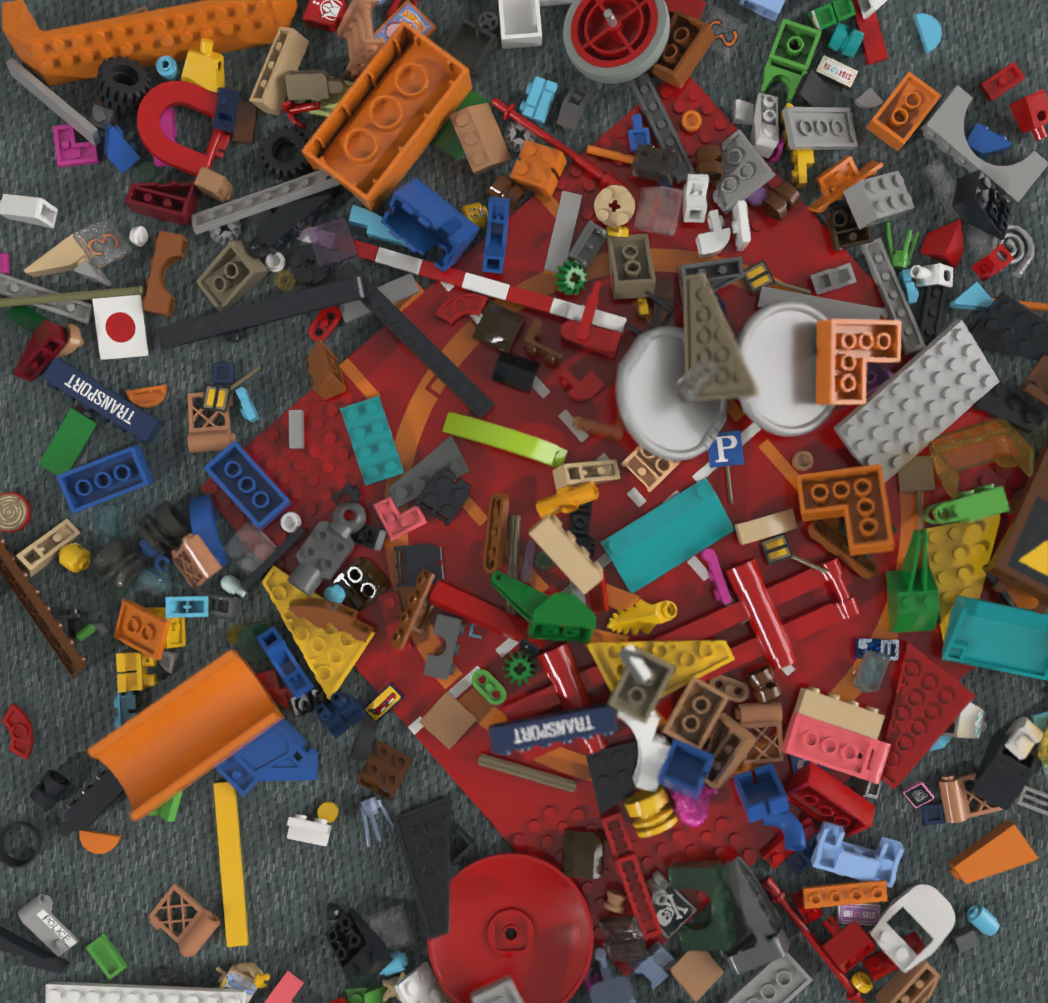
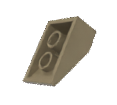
(630, 266)
(231, 275)
(641, 699)

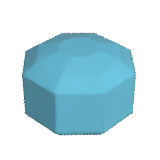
(334, 593)

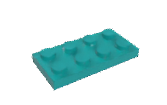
(372, 440)

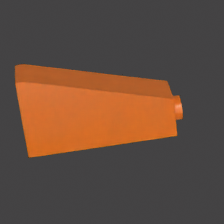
(992, 854)

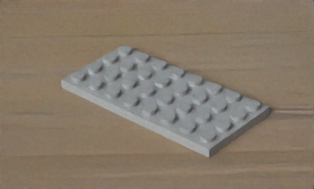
(918, 401)

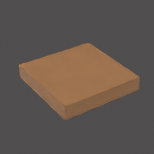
(448, 720)
(695, 972)

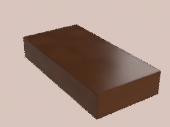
(245, 123)

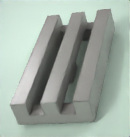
(1021, 795)

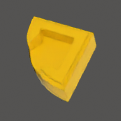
(620, 231)
(642, 307)

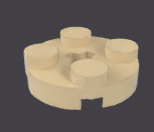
(624, 199)

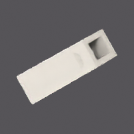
(765, 125)

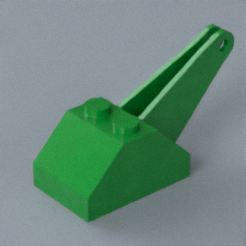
(912, 590)
(549, 618)

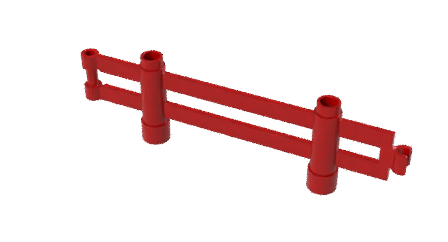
(755, 604)

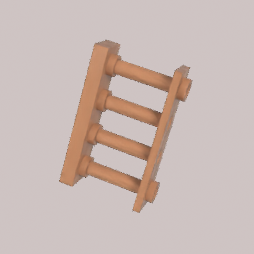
(358, 31)

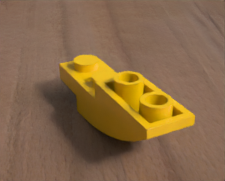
(801, 158)

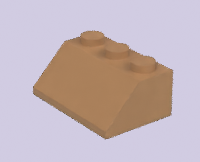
(480, 138)
(696, 713)

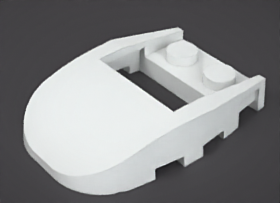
(929, 910)

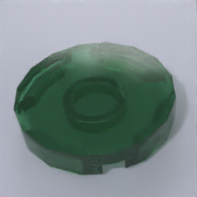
(248, 644)

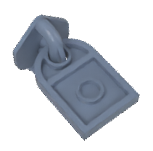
(610, 989)

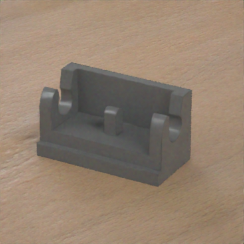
(588, 244)

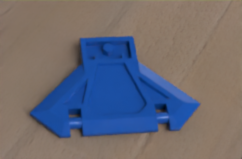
(271, 759)

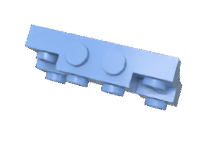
(854, 860)

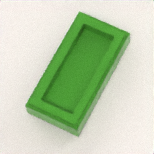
(106, 956)

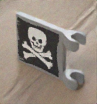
(674, 911)

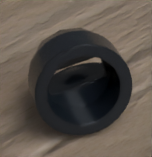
(333, 912)

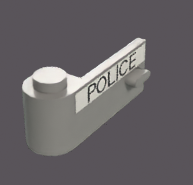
(45, 925)

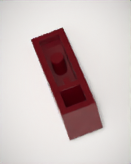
(40, 350)

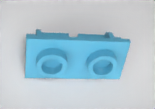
(123, 703)

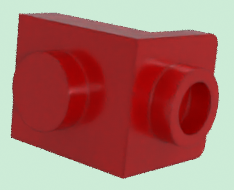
(807, 915)

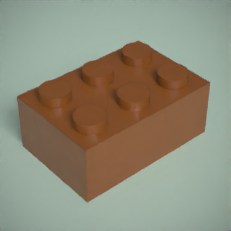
(685, 47)

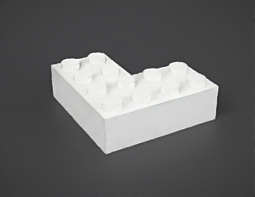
(522, 21)

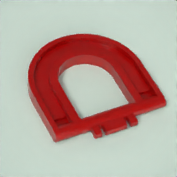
(162, 148)

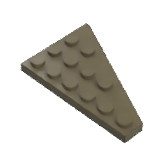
(710, 335)

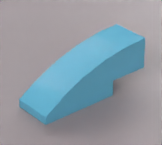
(372, 222)

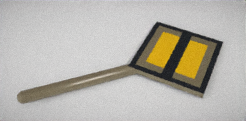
(760, 275)
(217, 397)
(778, 549)

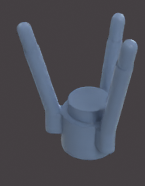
(369, 808)

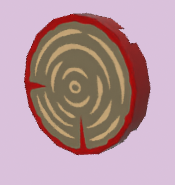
(14, 512)

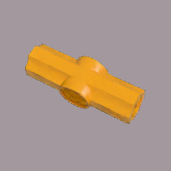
(567, 499)

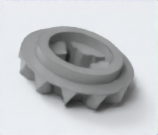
(510, 134)
(227, 236)

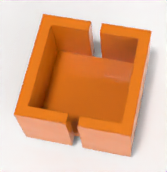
(535, 168)

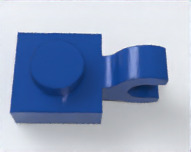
(638, 134)
(149, 551)

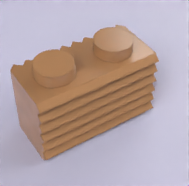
(214, 185)

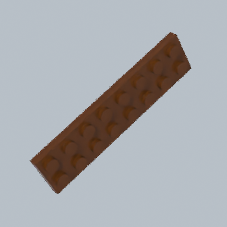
(40, 613)

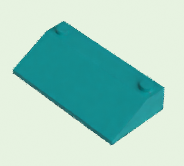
(668, 535)
(997, 637)

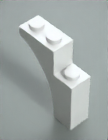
(651, 750)

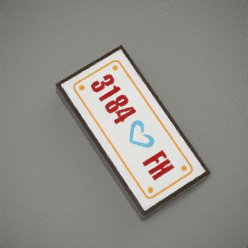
(836, 72)

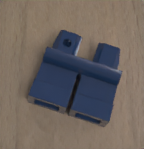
(339, 713)

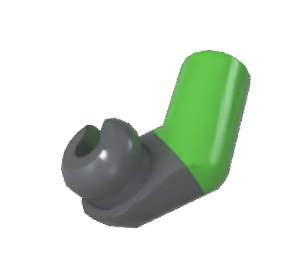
(91, 628)

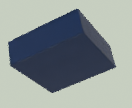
(223, 373)
(932, 813)

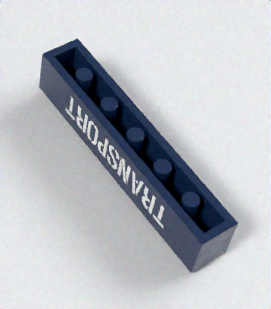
(103, 400)
(552, 728)

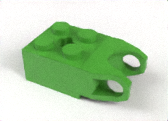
(790, 64)
(969, 506)

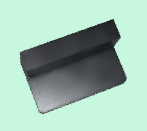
(515, 371)

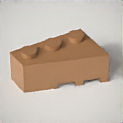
(729, 745)
(911, 986)

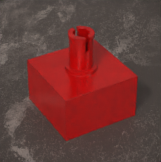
(847, 945)

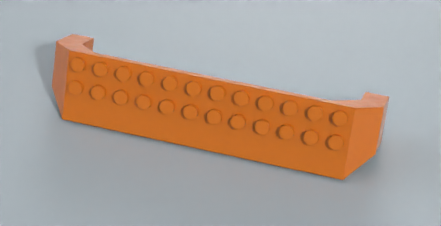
(78, 50)

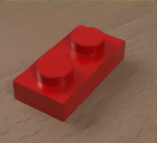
(1002, 82)

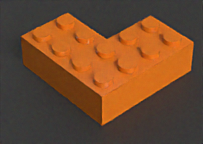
(842, 356)
(850, 493)

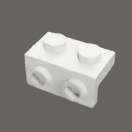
(308, 831)

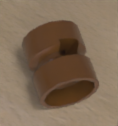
(709, 162)
(504, 188)
(785, 198)
(763, 683)

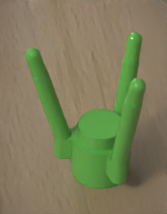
(901, 259)

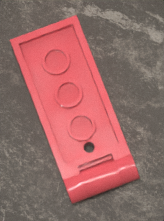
(835, 747)

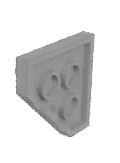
(742, 172)

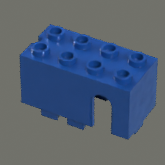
(429, 221)

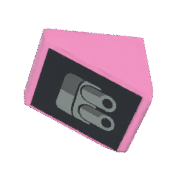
(918, 794)

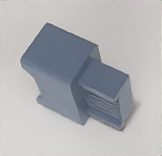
(655, 966)

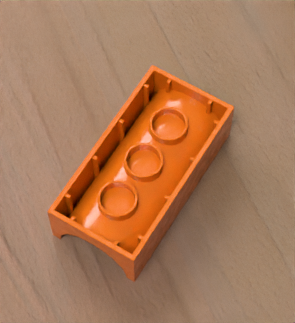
(389, 116)
(188, 732)

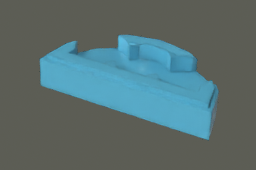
(929, 31)

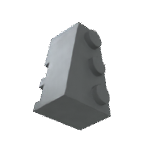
(718, 272)

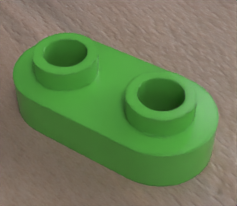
(487, 687)

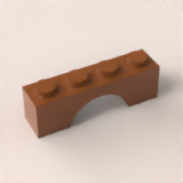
(169, 249)

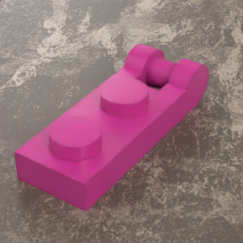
(715, 574)

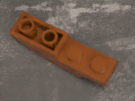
(326, 612)

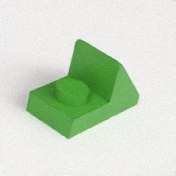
(366, 994)

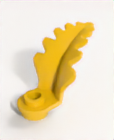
(642, 616)

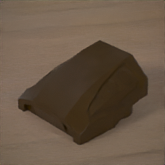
(844, 229)
(498, 327)
(361, 583)
(583, 854)

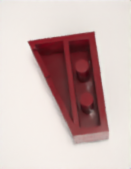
(166, 201)

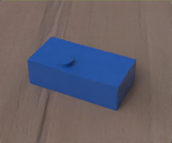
(105, 479)
(247, 485)

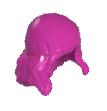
(690, 810)

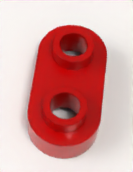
(322, 322)

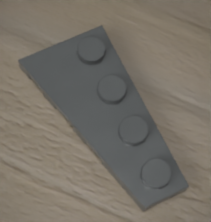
(414, 481)

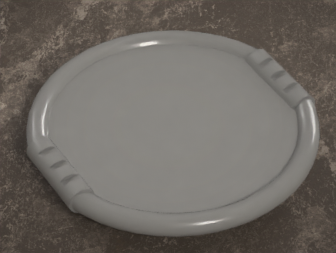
(782, 361)
(654, 405)

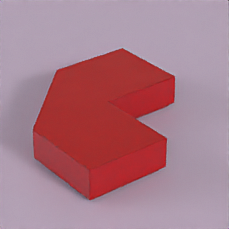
(272, 684)

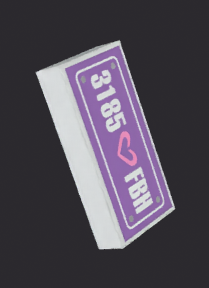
(862, 913)

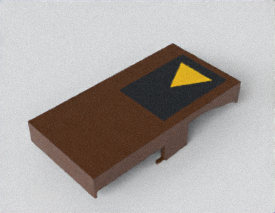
(1024, 549)

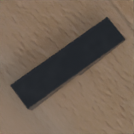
(33, 954)

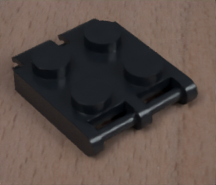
(444, 495)
(415, 560)

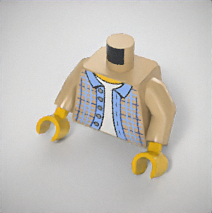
(241, 976)

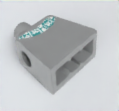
(968, 723)

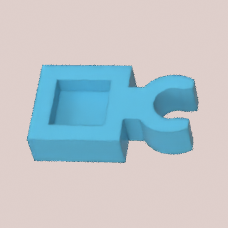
(908, 286)
(248, 410)

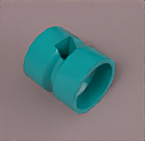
(845, 40)

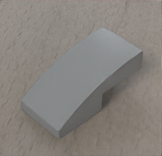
(833, 279)

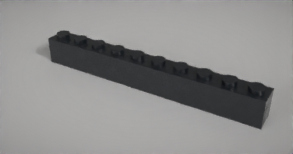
(420, 345)

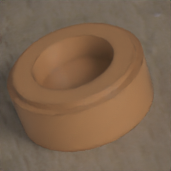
(802, 460)

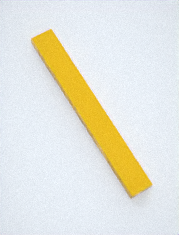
(231, 864)

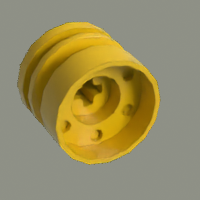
(650, 811)

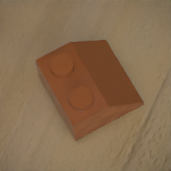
(325, 371)

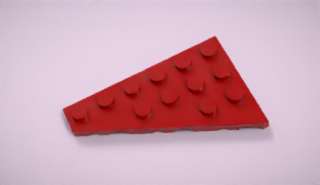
(922, 711)

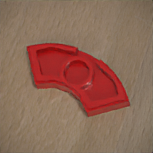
(461, 305)
(21, 731)

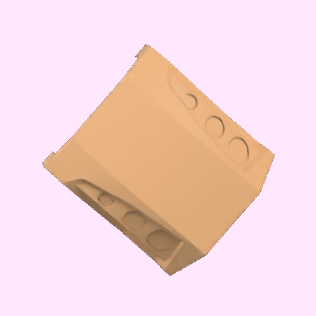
(648, 467)

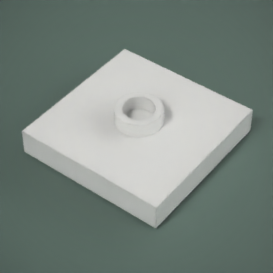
(740, 226)

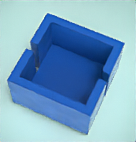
(687, 769)
(763, 797)

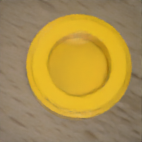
(328, 811)
(862, 982)

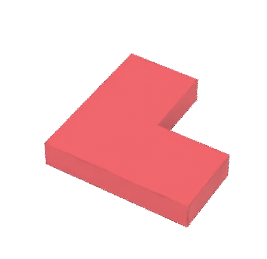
(398, 523)
(285, 989)

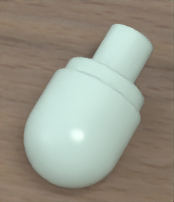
(233, 586)

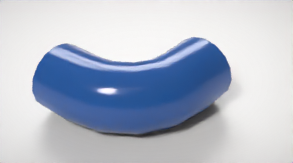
(791, 828)

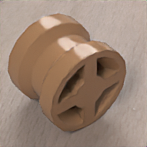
(615, 900)

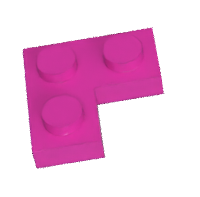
(69, 151)

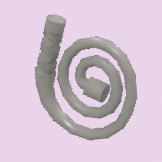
(1011, 245)

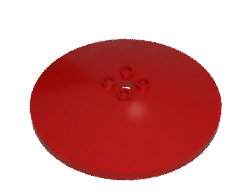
(544, 908)

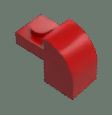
(585, 388)

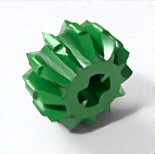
(568, 270)
(525, 672)

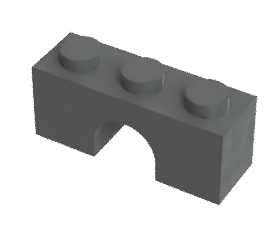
(441, 664)

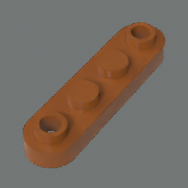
(496, 532)
(840, 547)

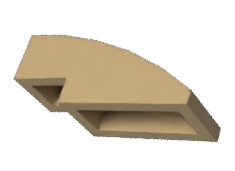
(765, 526)

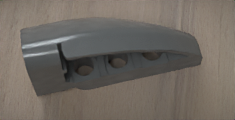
(753, 920)

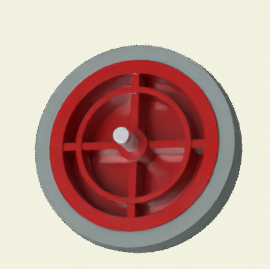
(615, 37)

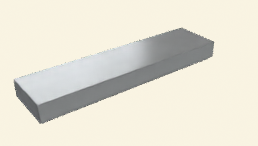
(563, 231)
(395, 291)

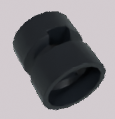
(48, 792)

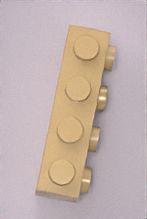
(283, 56)
(566, 553)
(839, 713)

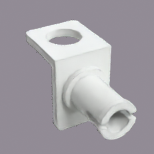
(932, 275)

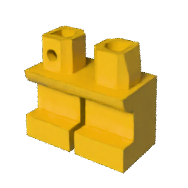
(137, 679)

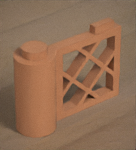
(208, 438)
(197, 554)
(762, 715)
(956, 802)
(193, 934)

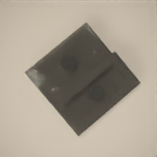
(623, 938)

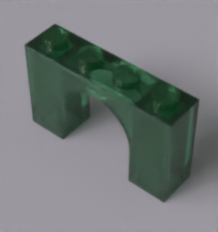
(708, 878)

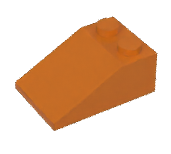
(903, 111)

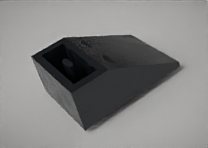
(981, 205)
(1002, 773)
(357, 949)

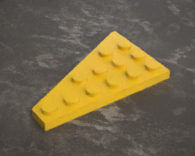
(327, 651)
(688, 657)

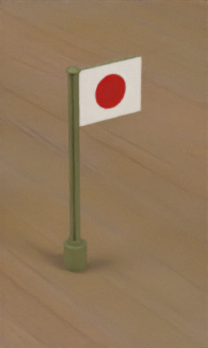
(117, 318)

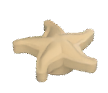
(391, 992)

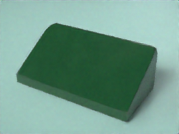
(25, 317)

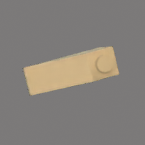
(61, 258)
(580, 473)
(46, 548)

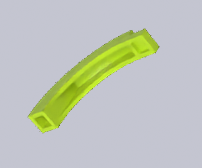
(504, 439)

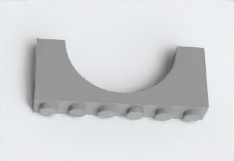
(946, 129)

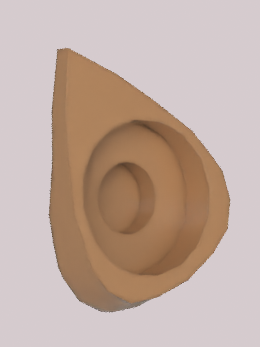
(73, 339)

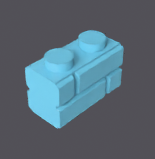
(539, 100)

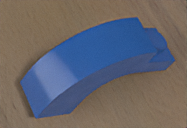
(496, 235)
(204, 524)
(284, 662)

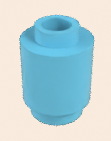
(168, 68)
(983, 920)
(398, 964)

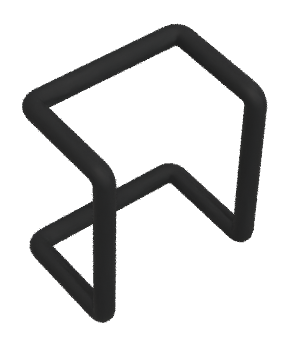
(663, 305)

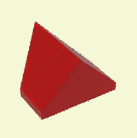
(945, 244)

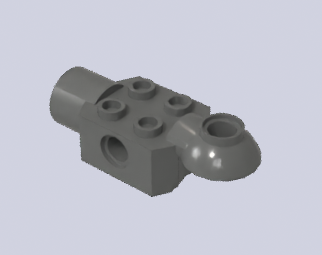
(327, 548)

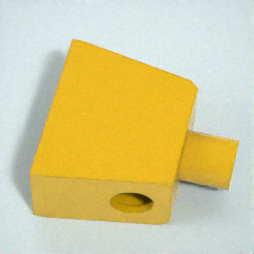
(204, 67)

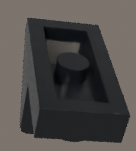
(370, 537)

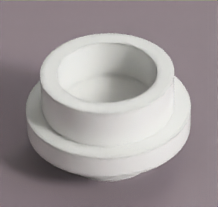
(138, 235)
(275, 262)
(290, 521)

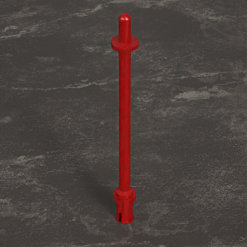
(606, 178)
(778, 896)

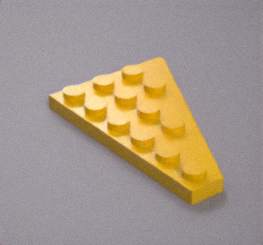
(956, 560)

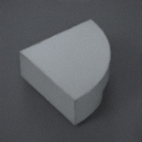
(869, 99)
(168, 661)

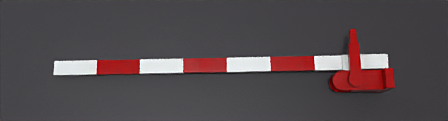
(585, 329)

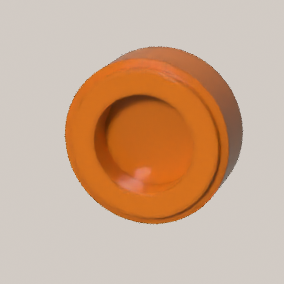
(691, 121)

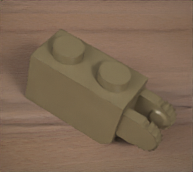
(311, 85)

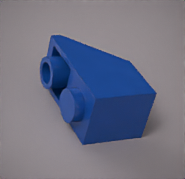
(985, 142)
(118, 150)

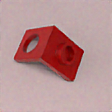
(991, 264)

